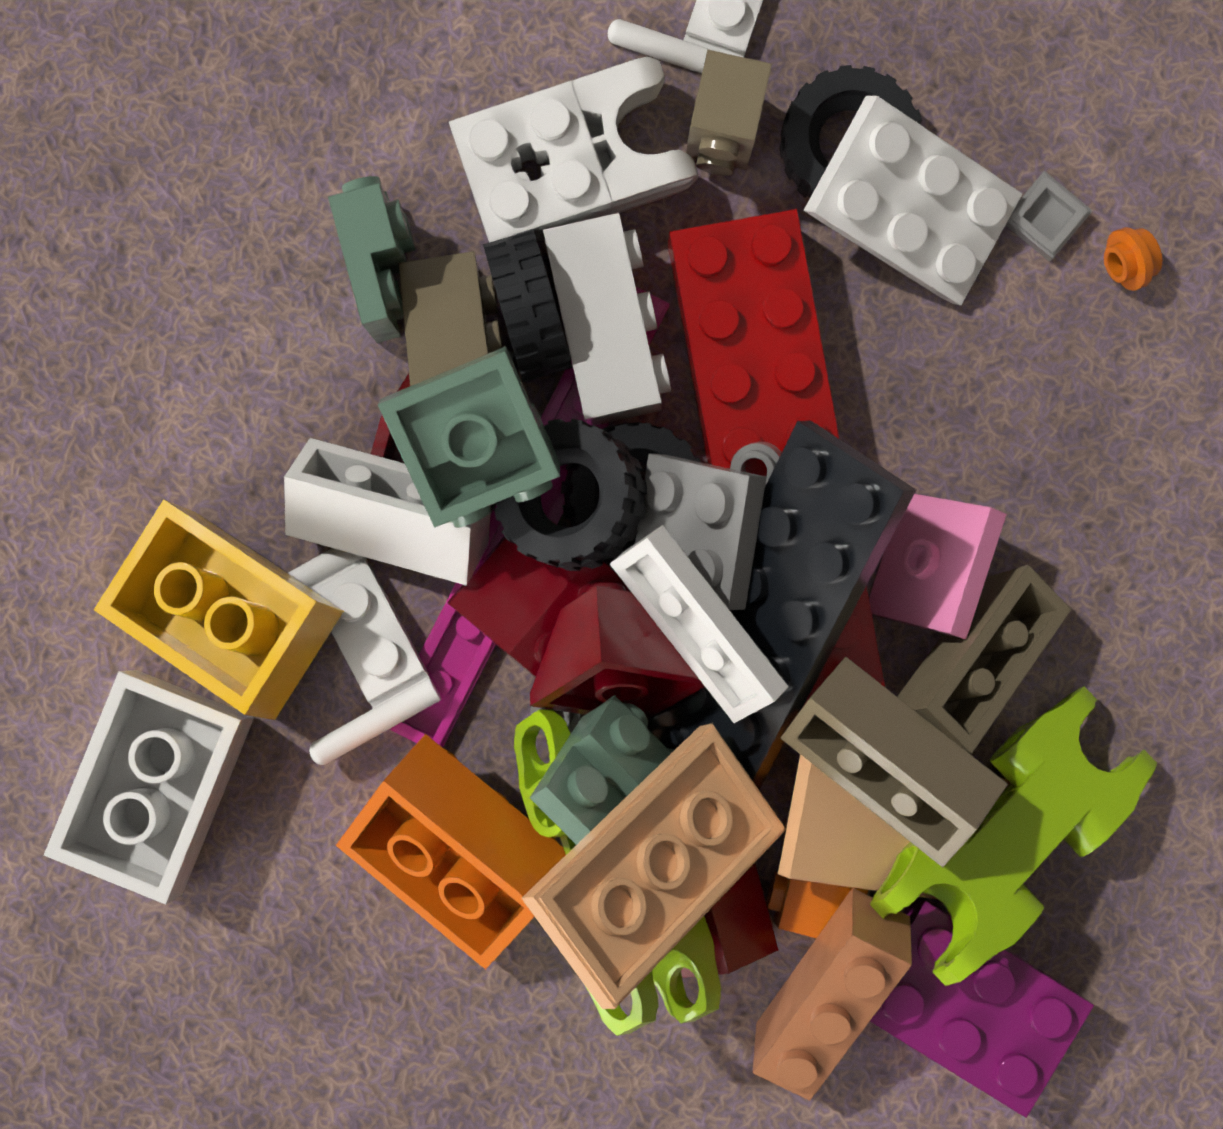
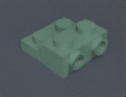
(373, 243)
(471, 439)
(598, 767)

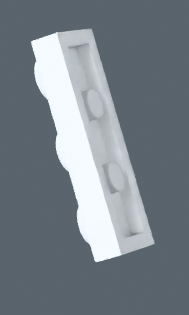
(699, 625)

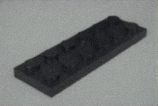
(814, 553)

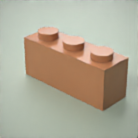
(831, 995)

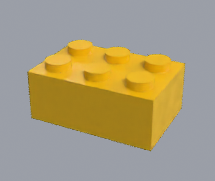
(218, 611)

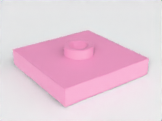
(937, 565)

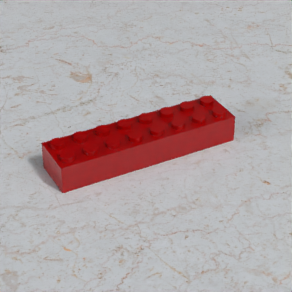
(759, 358)

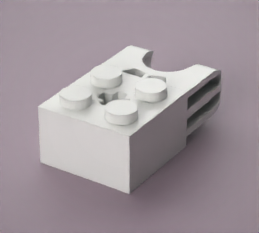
(588, 164)

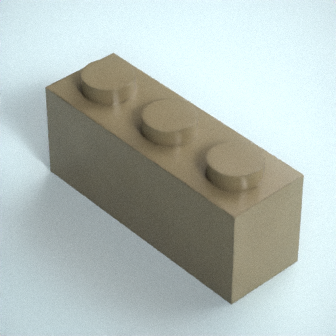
(446, 314)
(971, 680)
(894, 762)

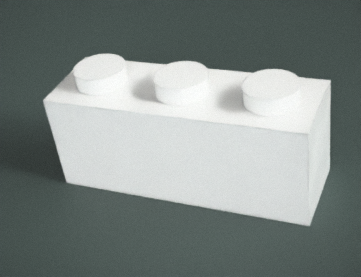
(606, 319)
(375, 512)

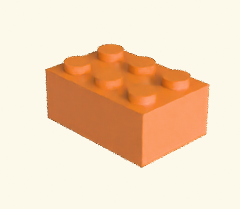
(452, 850)

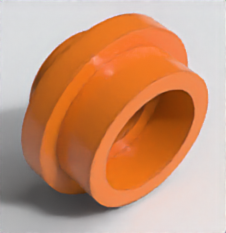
(1132, 257)

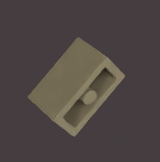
(727, 112)

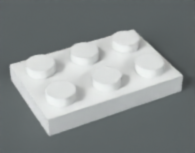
(912, 200)

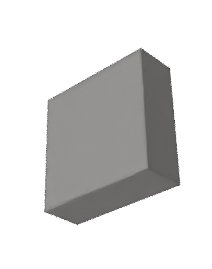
(1047, 216)

